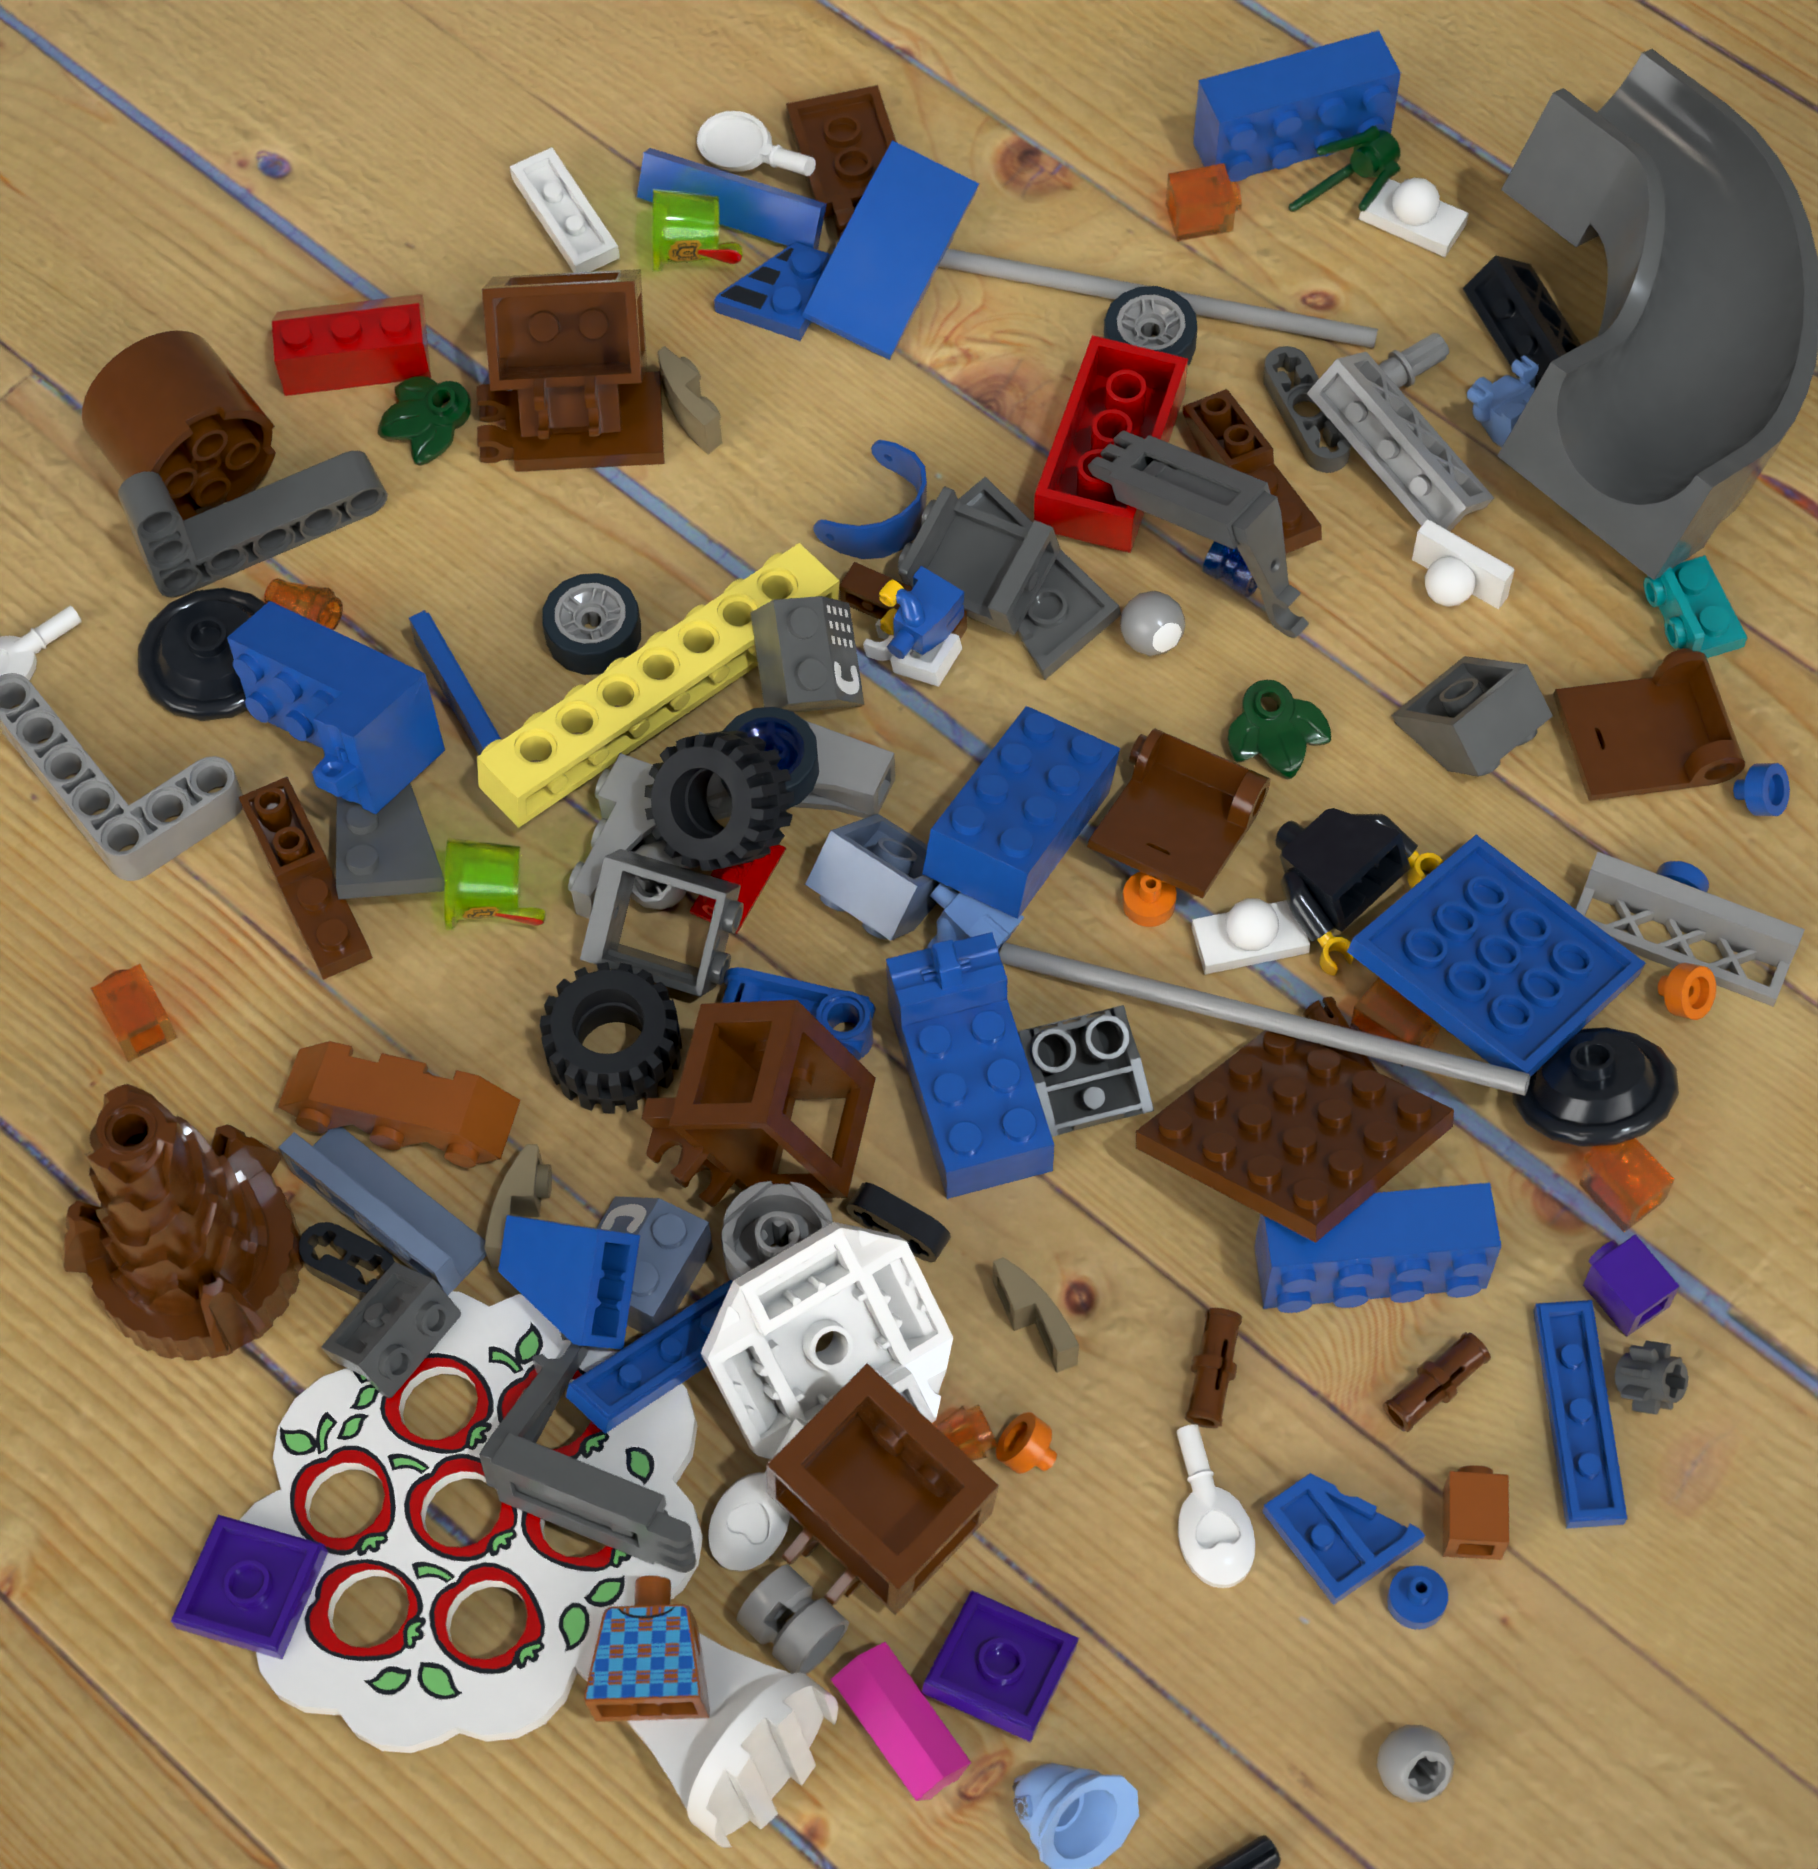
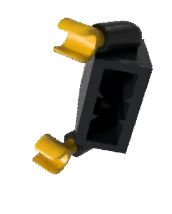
(1341, 870)

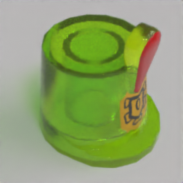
(688, 230)
(484, 883)

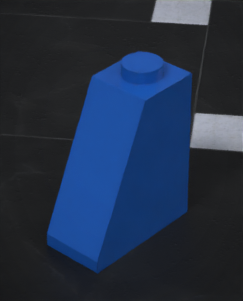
(573, 1276)

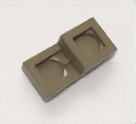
(1029, 1304)

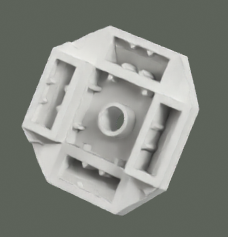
(834, 1281)

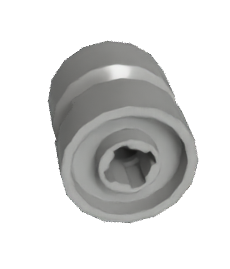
(807, 1635)

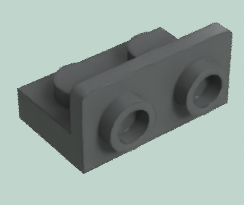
(393, 1328)

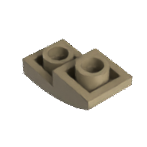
(683, 393)
(518, 1196)

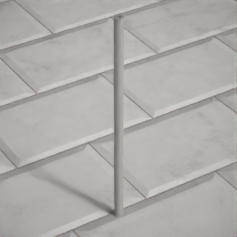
(1201, 305)
(1266, 1019)

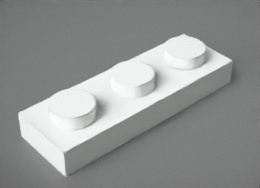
(564, 212)

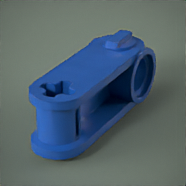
(826, 1004)

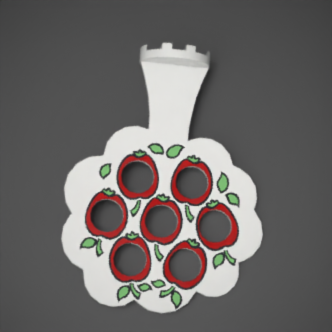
(417, 1683)

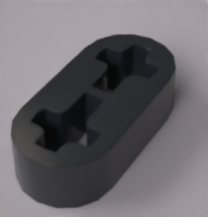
(887, 1213)
(351, 1247)

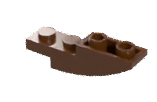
(1232, 439)
(305, 878)

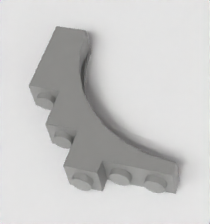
(850, 780)

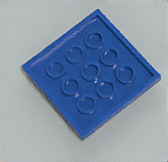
(1496, 958)

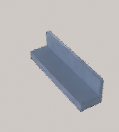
(386, 1206)

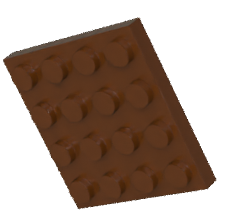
(1295, 1131)

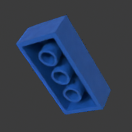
(1294, 104)
(1020, 811)
(1385, 1248)

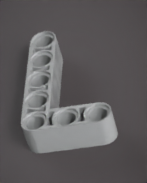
(90, 789)

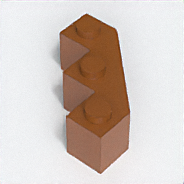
(399, 1103)

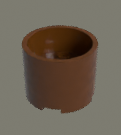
(183, 415)

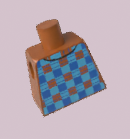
(648, 1660)

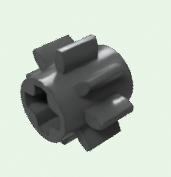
(1651, 1377)

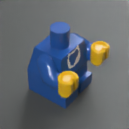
(924, 614)

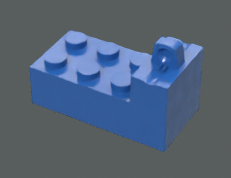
(341, 696)
(968, 1065)

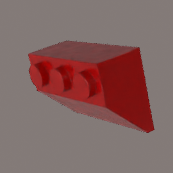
(351, 344)

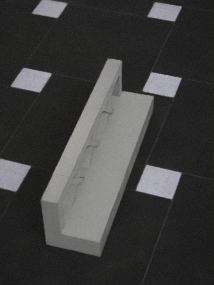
(1398, 442)
(1698, 915)

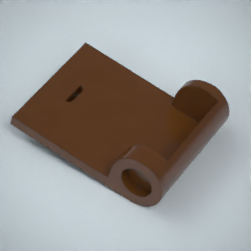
(1651, 731)
(1180, 812)

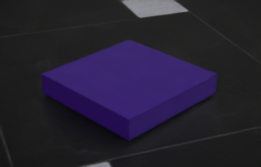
(249, 1586)
(1000, 1666)

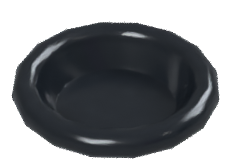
(188, 655)
(1600, 1089)

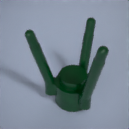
(1373, 156)

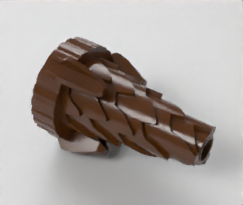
(188, 1234)

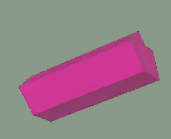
(901, 1722)

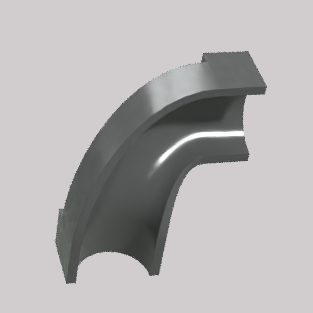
(1702, 318)

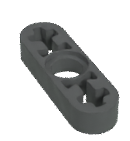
(1303, 429)

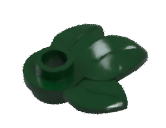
(423, 418)
(1276, 735)

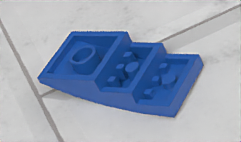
(890, 250)

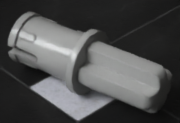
(1408, 364)

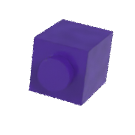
(1629, 1284)

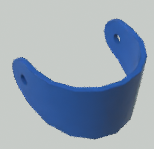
(893, 534)

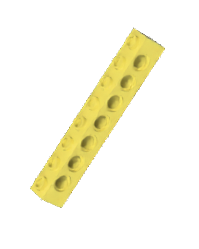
(648, 705)

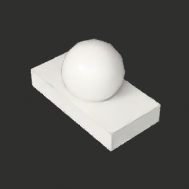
(1416, 215)
(1459, 568)
(1248, 935)

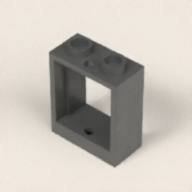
(610, 911)

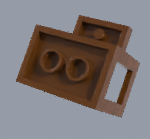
(566, 347)
(740, 1097)
(878, 1491)

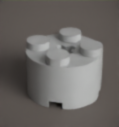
(768, 1216)

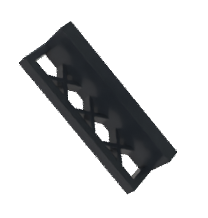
(1520, 313)

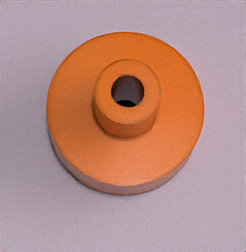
(1148, 900)
(1688, 990)
(1026, 1444)

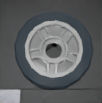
(1150, 312)
(601, 603)

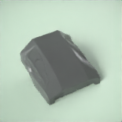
(1087, 1070)

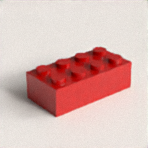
(1114, 392)

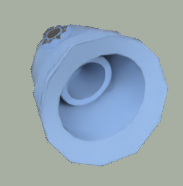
(1075, 1814)

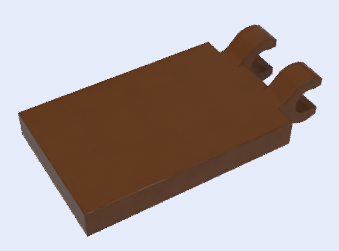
(847, 139)
(637, 444)

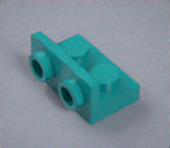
(1695, 609)

